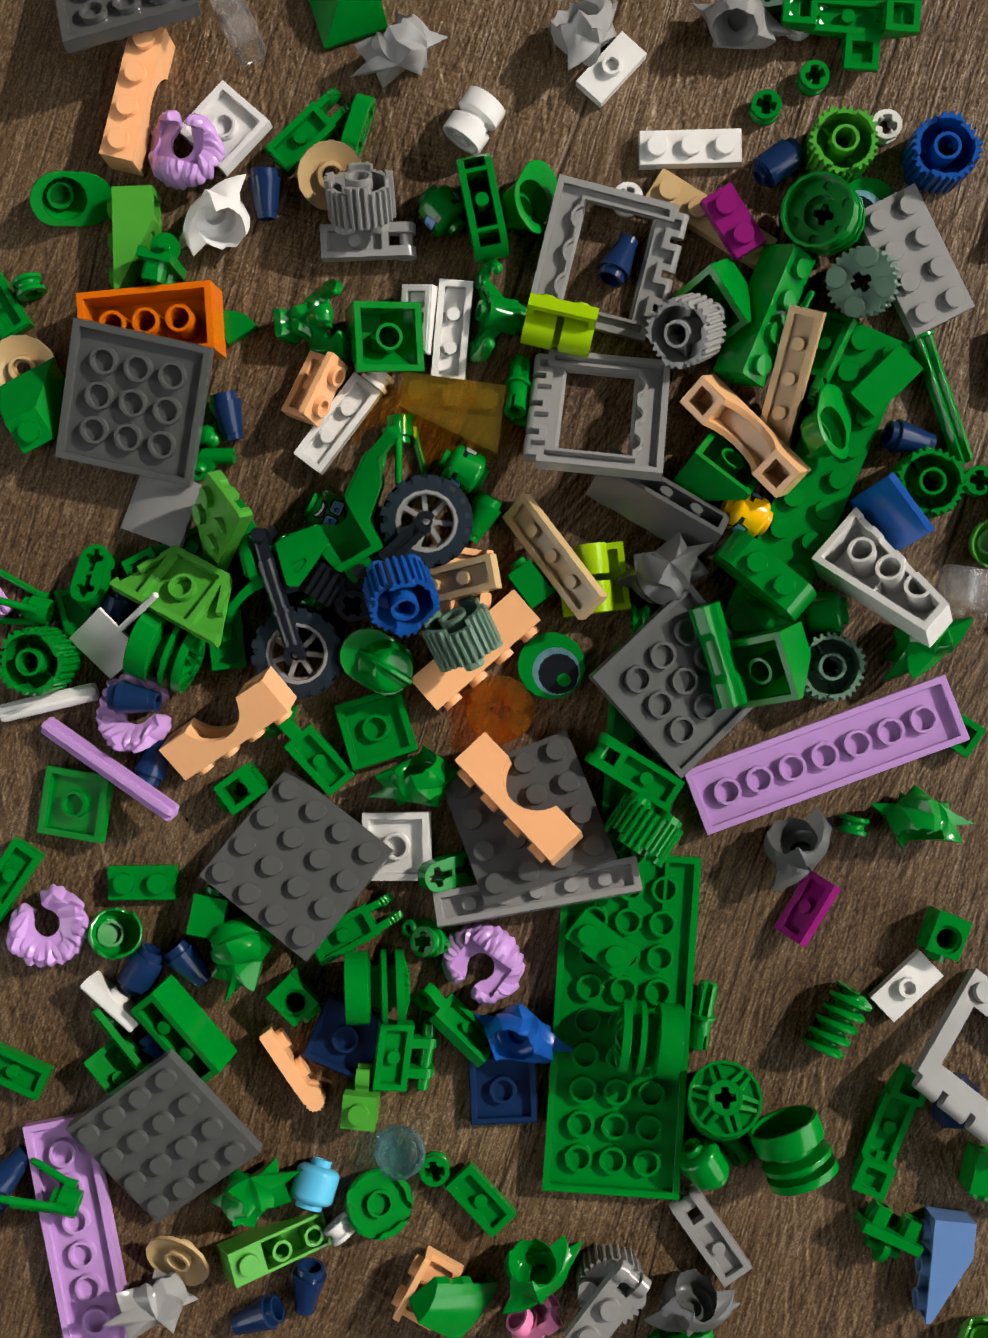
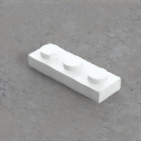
(690, 149)
(452, 328)
(343, 419)

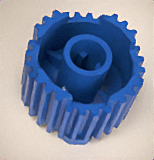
(940, 153)
(400, 594)

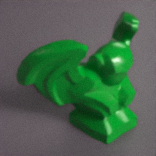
(313, 322)

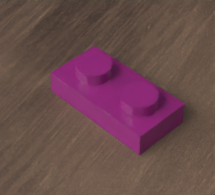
(732, 222)
(807, 908)

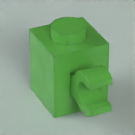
(360, 1102)

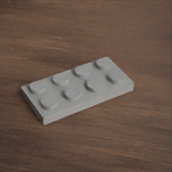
(929, 279)

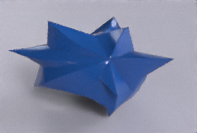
(520, 1036)

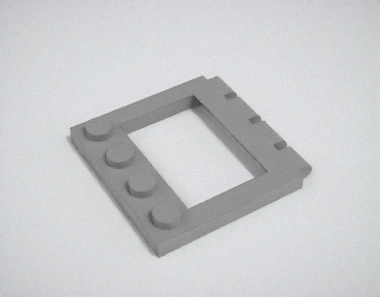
(659, 257)
(648, 415)
(934, 1079)

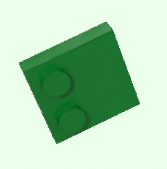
(376, 729)
(75, 804)

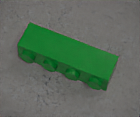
(772, 288)

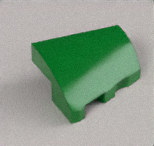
(452, 1304)

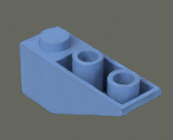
(947, 1253)

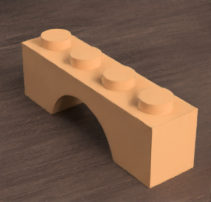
(142, 68)
(723, 411)
(513, 621)
(198, 745)
(547, 830)

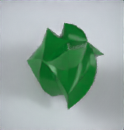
(916, 658)
(417, 779)
(921, 818)
(240, 952)
(253, 1193)
(537, 1271)

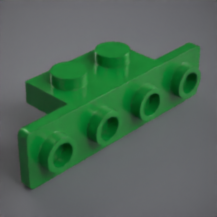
(116, 1059)

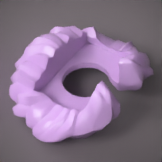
(196, 167)
(127, 736)
(496, 944)
(49, 950)

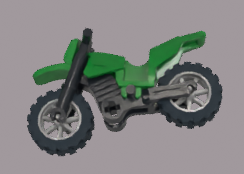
(299, 564)

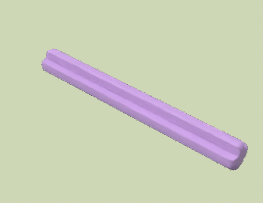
(110, 769)

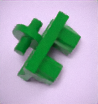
(161, 262)
(902, 1236)

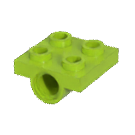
(559, 325)
(605, 564)

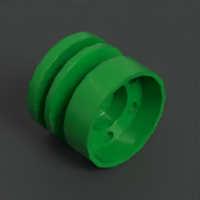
(816, 197)
(162, 649)
(375, 986)
(649, 1038)
(709, 1116)
(793, 1150)

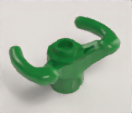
(494, 313)

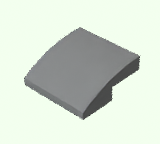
(161, 510)

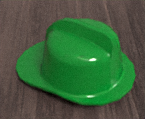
(70, 198)
(530, 198)
(828, 427)
(377, 661)

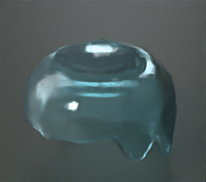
(400, 1152)

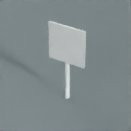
(105, 640)

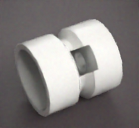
(477, 116)

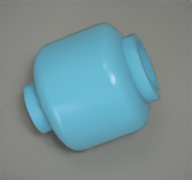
(315, 1184)

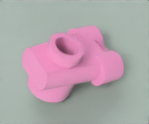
(536, 1321)

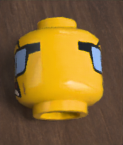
(748, 515)

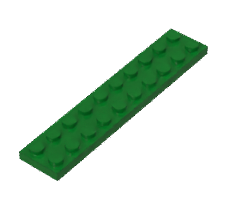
(814, 506)

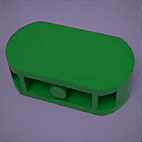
(482, 207)
(765, 575)

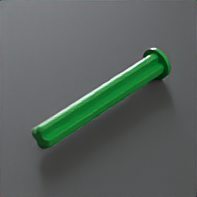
(941, 396)

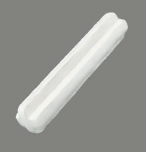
(49, 702)

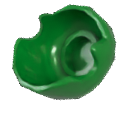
(115, 933)

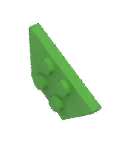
(219, 519)
(189, 591)

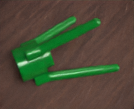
(408, 431)
(36, 609)
(63, 1201)

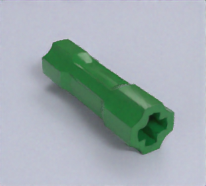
(725, 679)

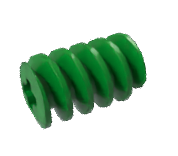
(838, 1021)

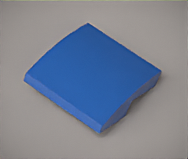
(892, 512)

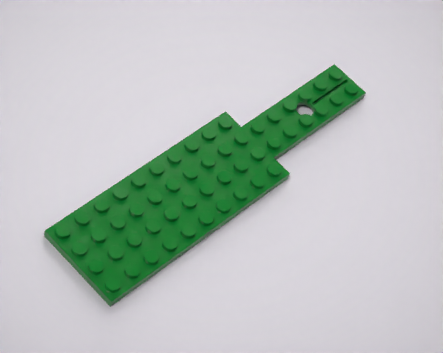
(602, 1126)

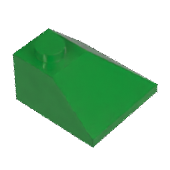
(347, 20)
(727, 286)
(385, 336)
(33, 405)
(717, 471)
(773, 664)

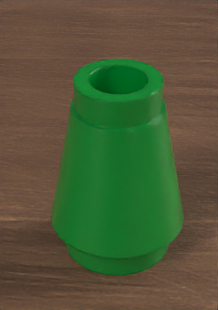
(485, 512)

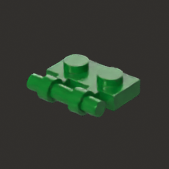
(394, 1052)

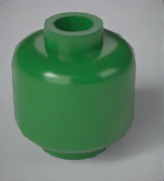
(826, 613)
(704, 1163)

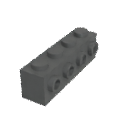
(661, 508)

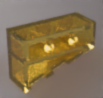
(457, 408)

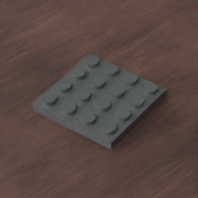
(101, 21)
(134, 401)
(666, 688)
(538, 779)
(297, 864)
(164, 1136)

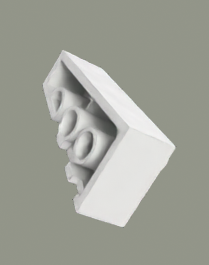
(879, 577)

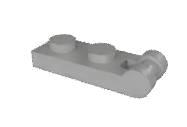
(367, 245)
(711, 1237)
(609, 1303)

